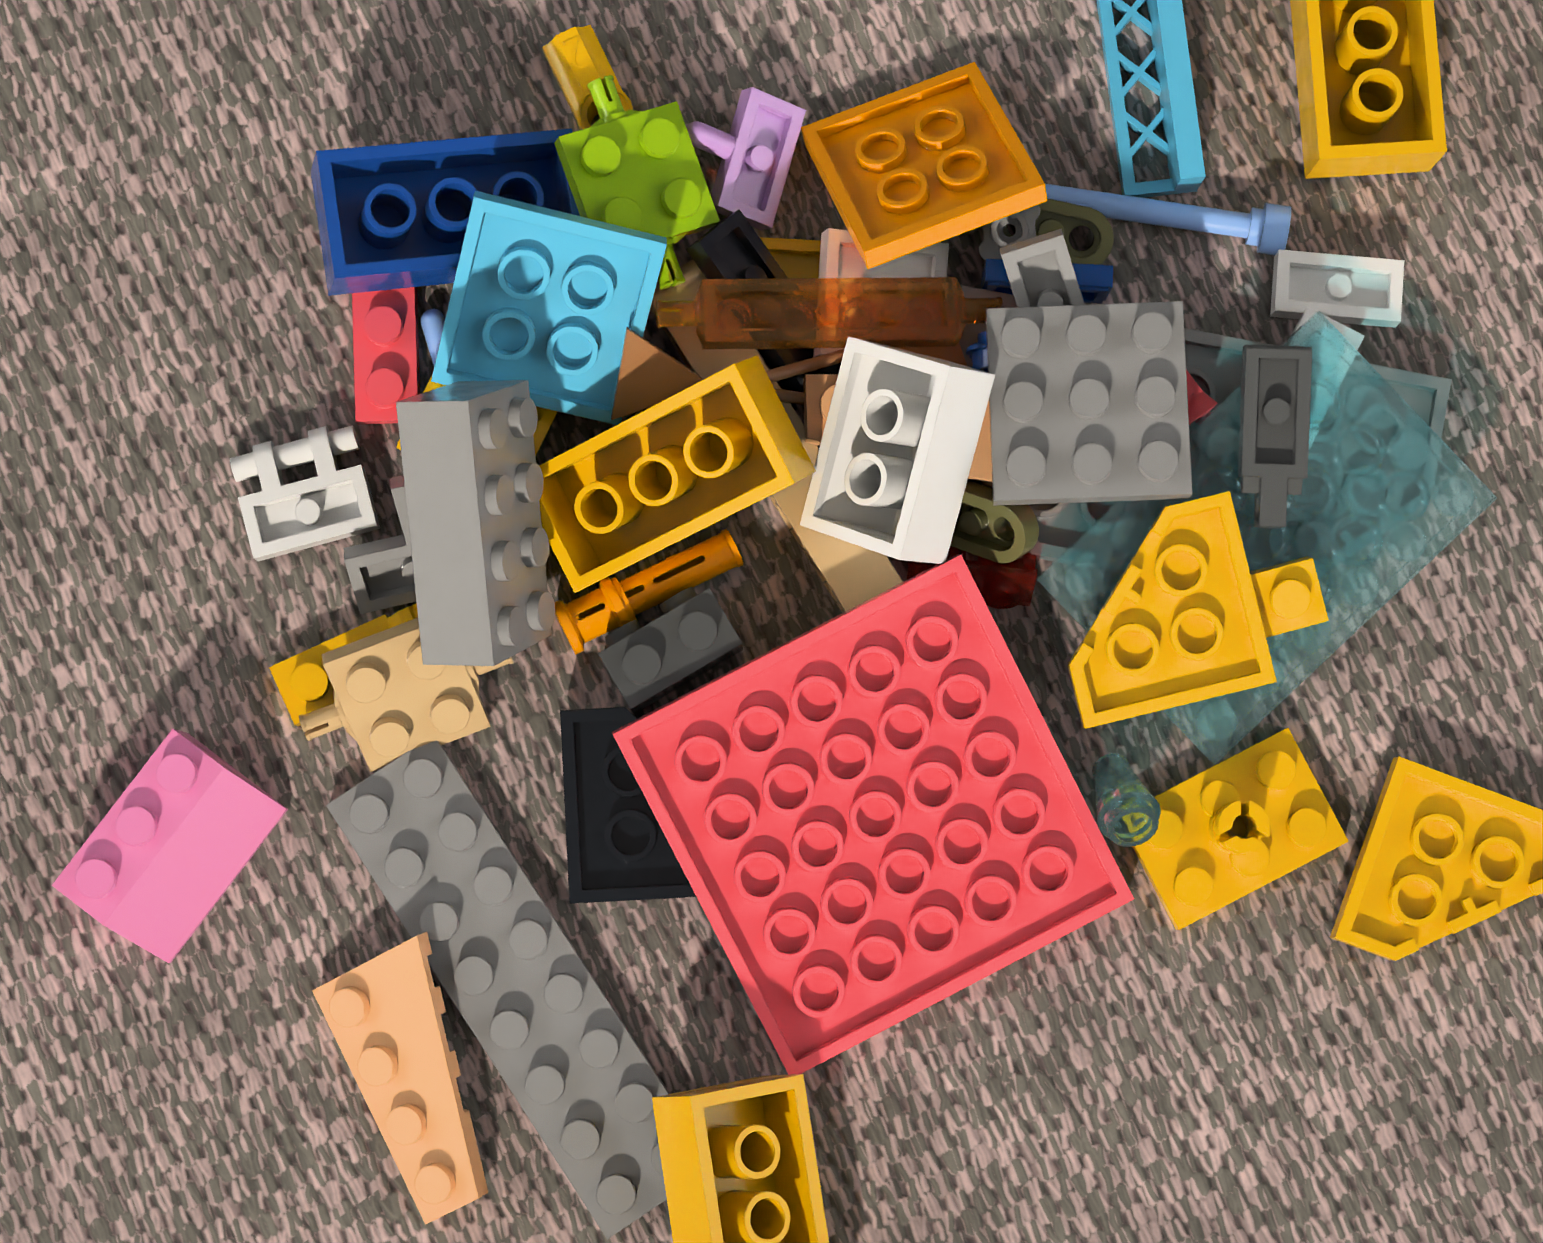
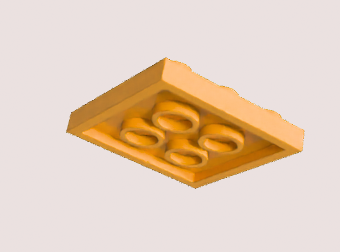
(923, 165)

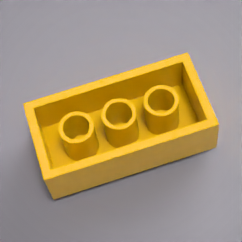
(1368, 86)
(669, 473)
(741, 1163)

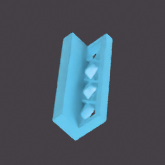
(1173, 87)

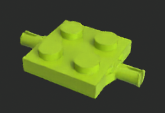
(638, 173)

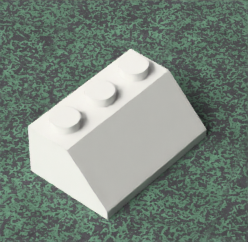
(896, 451)

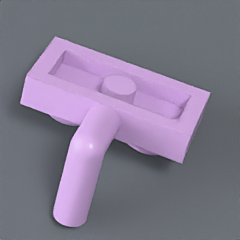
(753, 155)

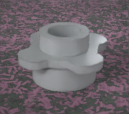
(995, 238)

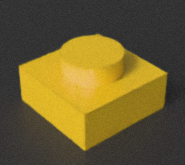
(1289, 596)

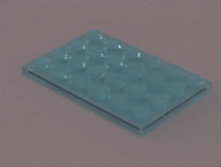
(1369, 514)

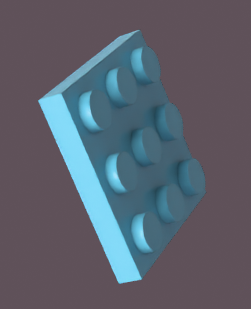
(547, 303)

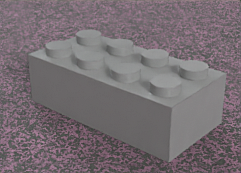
(475, 521)

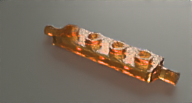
(826, 312)

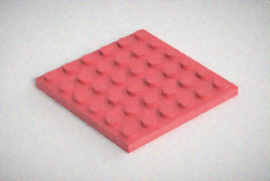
(873, 815)

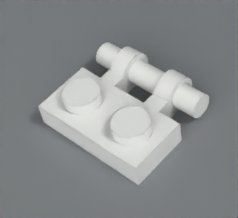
(309, 510)

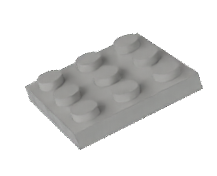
(1088, 403)

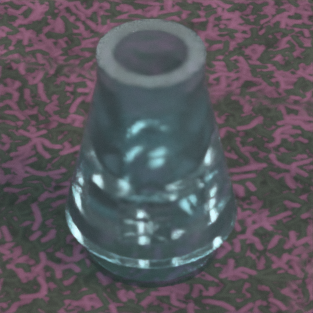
(1123, 803)

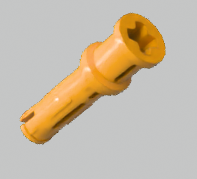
(620, 601)

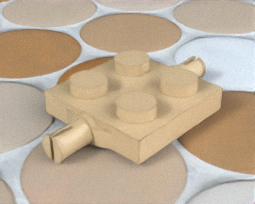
(396, 701)

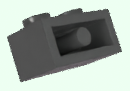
(671, 649)

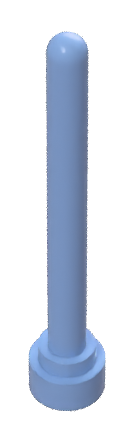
(1261, 227)

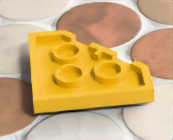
(1176, 621)
(1437, 861)

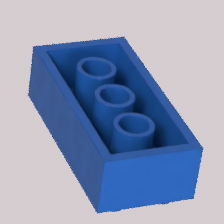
(403, 208)

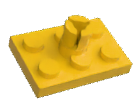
(1237, 829)

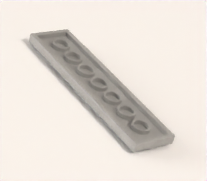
(513, 978)

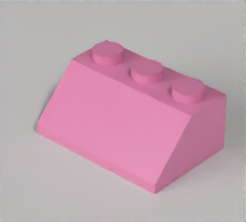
(170, 846)

